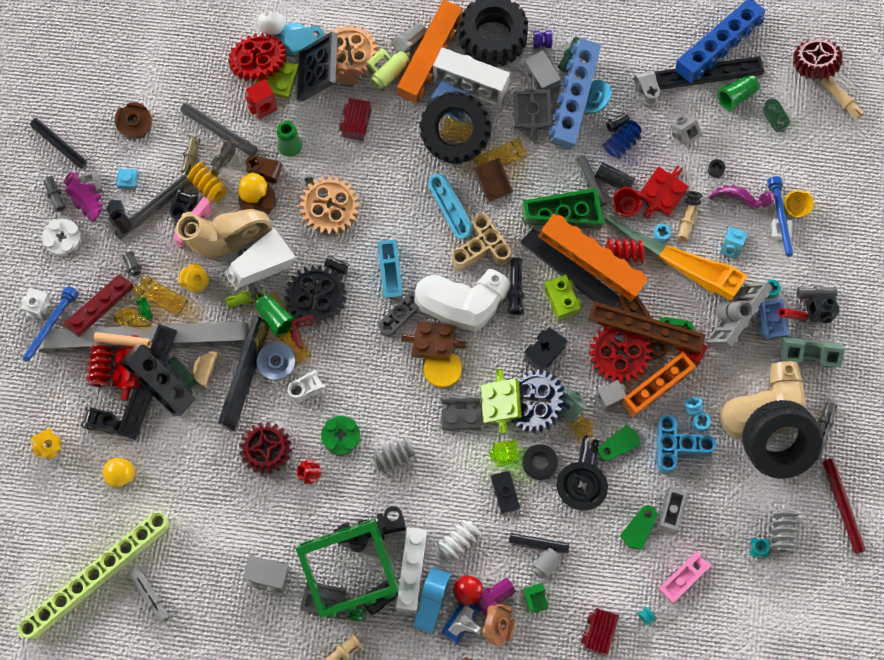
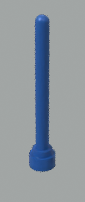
(775, 185)
(68, 296)

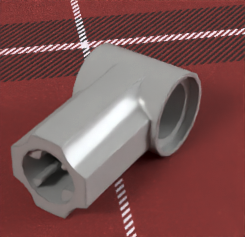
(408, 40)

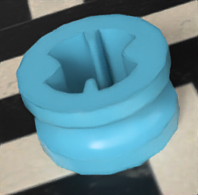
(656, 234)
(694, 405)
(701, 428)

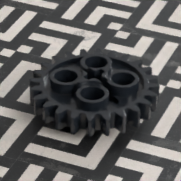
(332, 297)

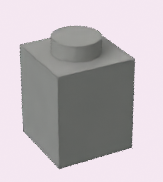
(611, 395)

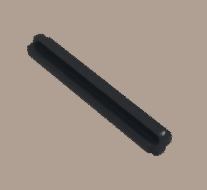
(58, 143)

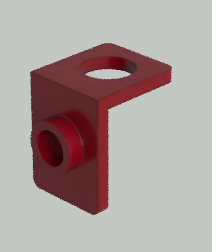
(296, 324)

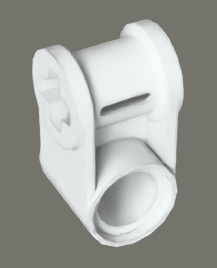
(307, 387)

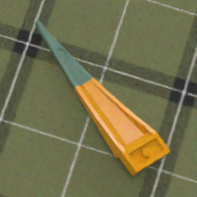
(707, 273)

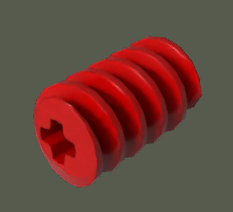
(627, 251)
(98, 366)

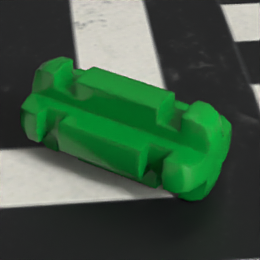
(144, 308)

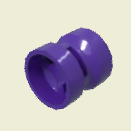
(538, 39)

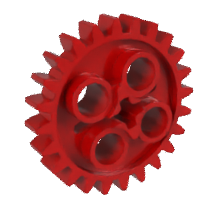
(257, 57)
(608, 364)

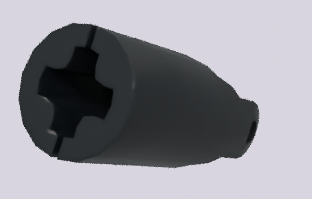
(586, 453)

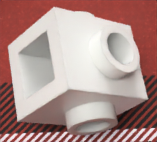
(36, 304)

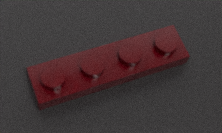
(98, 305)

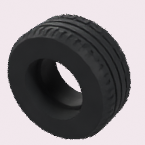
(799, 455)

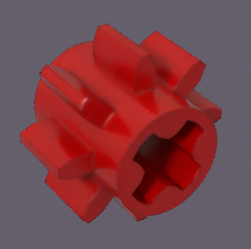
(309, 471)

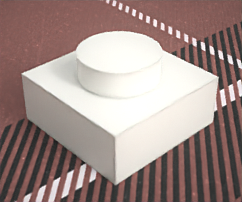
(775, 229)

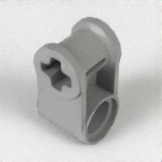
(647, 88)

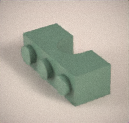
(804, 349)

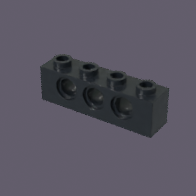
(134, 365)

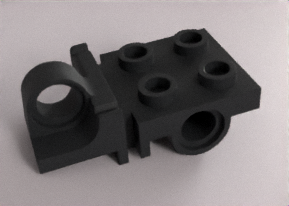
(385, 527)

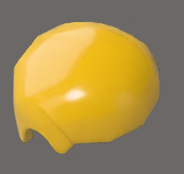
(252, 187)
(798, 203)
(118, 472)

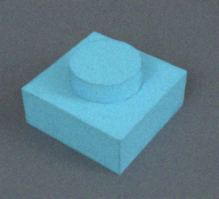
(127, 178)

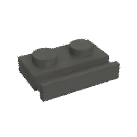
(329, 594)

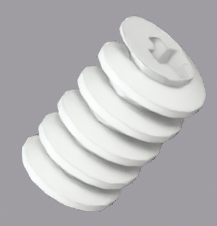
(458, 540)

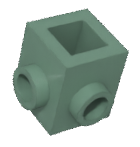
(574, 405)

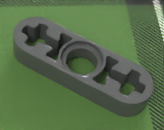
(400, 306)

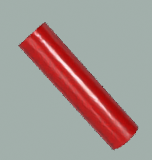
(793, 314)

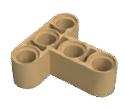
(486, 248)

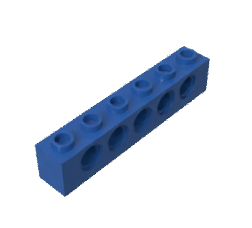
(720, 40)

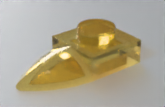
(131, 318)

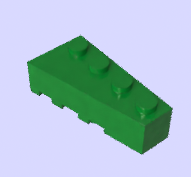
(577, 207)

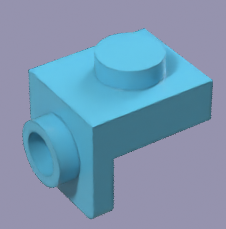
(733, 243)

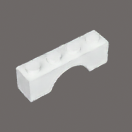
(411, 570)

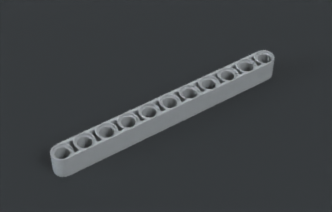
(187, 336)

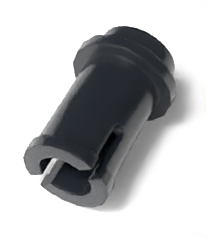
(614, 124)
(336, 264)

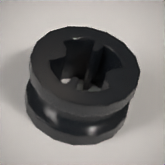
(721, 166)
(693, 198)

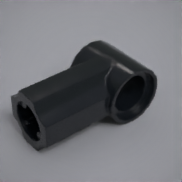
(118, 216)

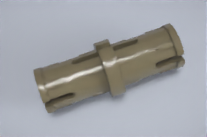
(190, 155)

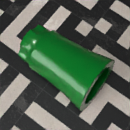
(737, 92)
(288, 139)
(274, 315)

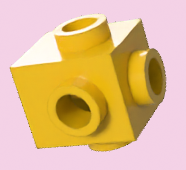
(45, 437)

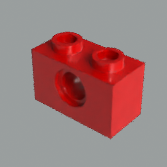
(261, 99)

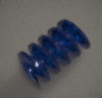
(623, 139)

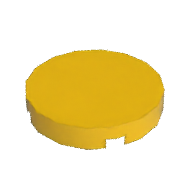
(443, 373)

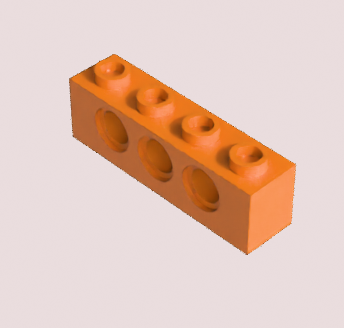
(658, 385)

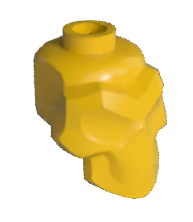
(193, 278)

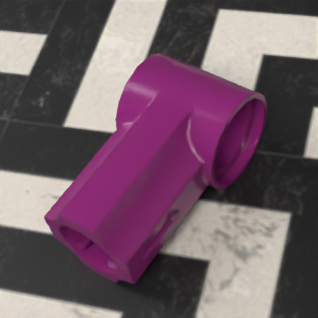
(495, 595)

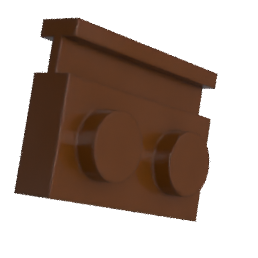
(493, 180)

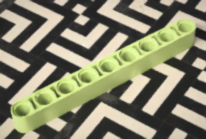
(84, 577)

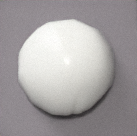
(271, 24)

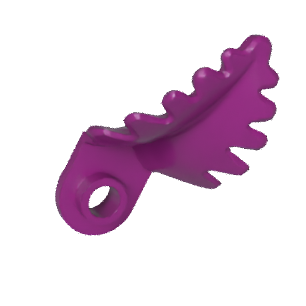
(83, 196)
(744, 196)

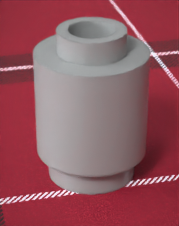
(546, 563)

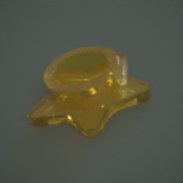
(577, 426)

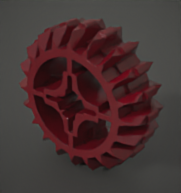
(817, 59)
(273, 446)

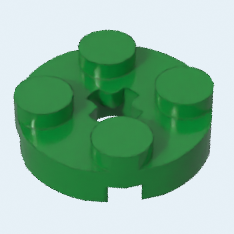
(333, 443)

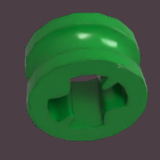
(356, 615)

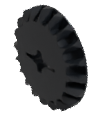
(576, 496)

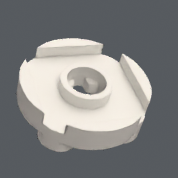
(67, 245)

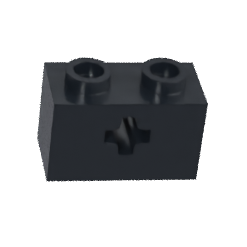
(550, 340)

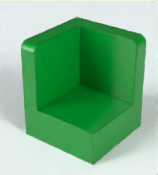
(535, 598)

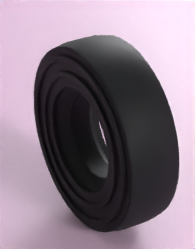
(540, 474)

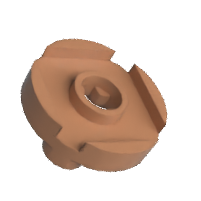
(498, 624)

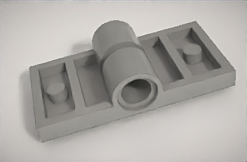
(736, 314)

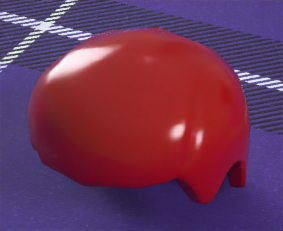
(627, 202)
(467, 590)

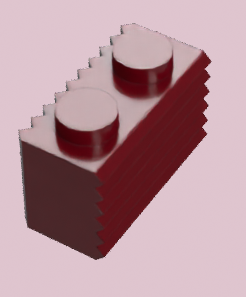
(356, 119)
(600, 631)

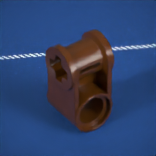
(267, 168)

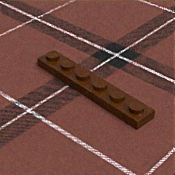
(646, 327)

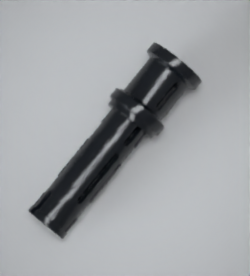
(516, 295)

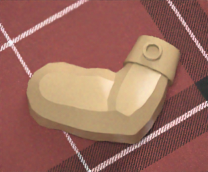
(224, 233)
(784, 384)

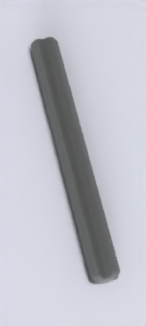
(217, 128)
(155, 204)

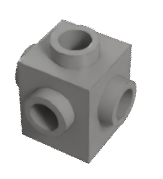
(685, 129)

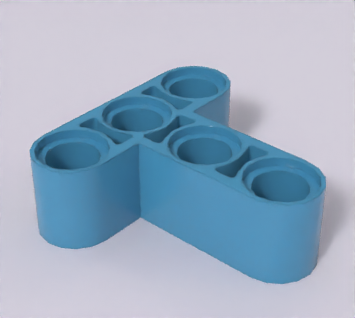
(676, 442)
(431, 600)

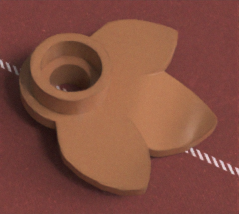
(347, 75)

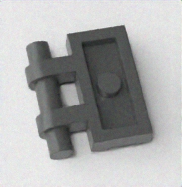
(461, 418)

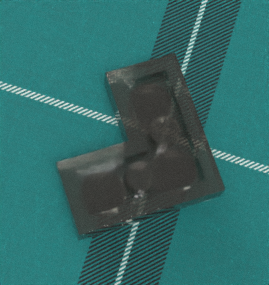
(227, 152)

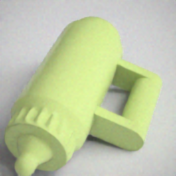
(389, 70)

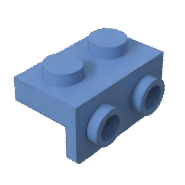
(772, 325)

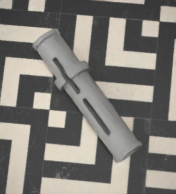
(138, 577)

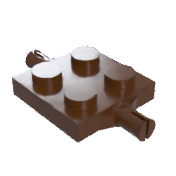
(434, 341)

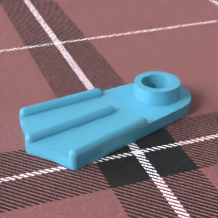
(302, 37)

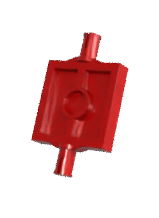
(663, 191)
(121, 377)

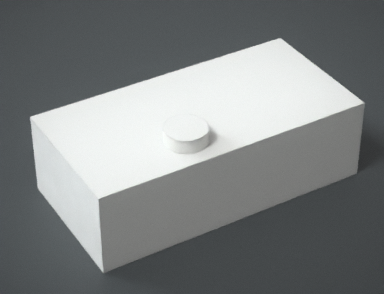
(473, 76)

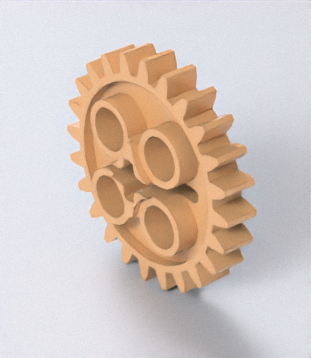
(365, 49)
(334, 190)

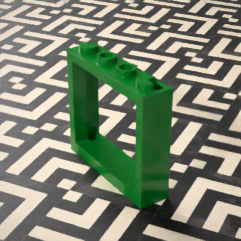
(336, 537)

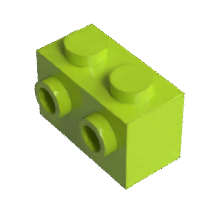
(562, 298)

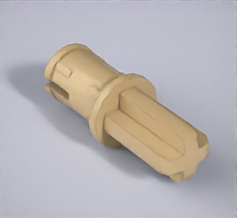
(687, 223)

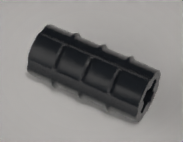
(614, 176)

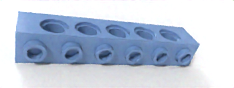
(589, 52)

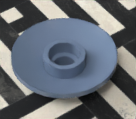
(271, 353)

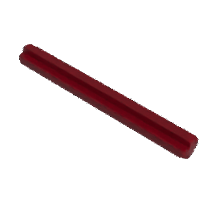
(844, 506)

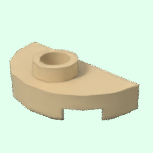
(204, 368)

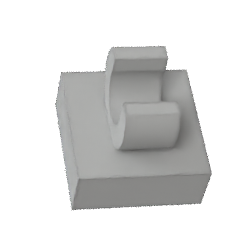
(92, 178)

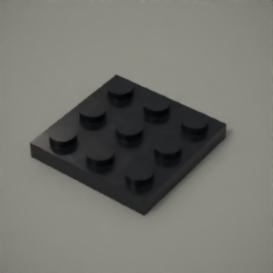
(317, 66)

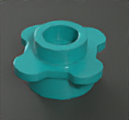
(764, 543)

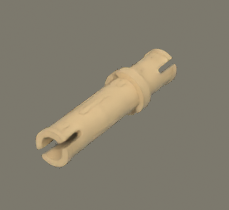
(846, 102)

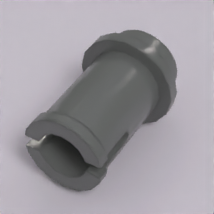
(132, 264)

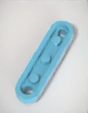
(450, 206)

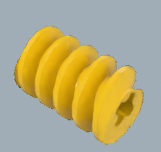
(206, 183)

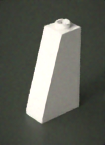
(261, 260)

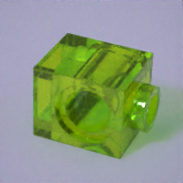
(504, 453)

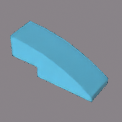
(390, 268)

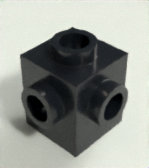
(822, 309)

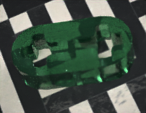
(777, 114)
(182, 372)

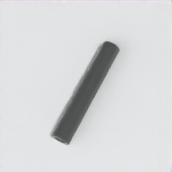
(591, 179)

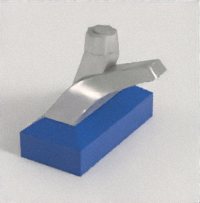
(460, 622)

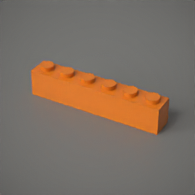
(437, 36)
(593, 257)

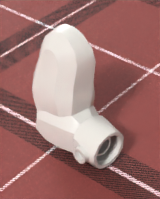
(459, 303)

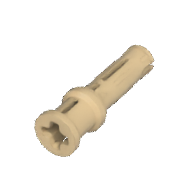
(346, 649)

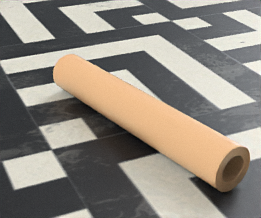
(121, 340)

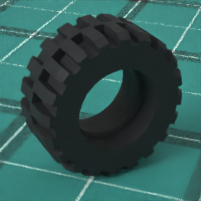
(493, 51)
(430, 127)

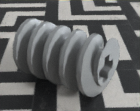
(393, 455)
(783, 531)

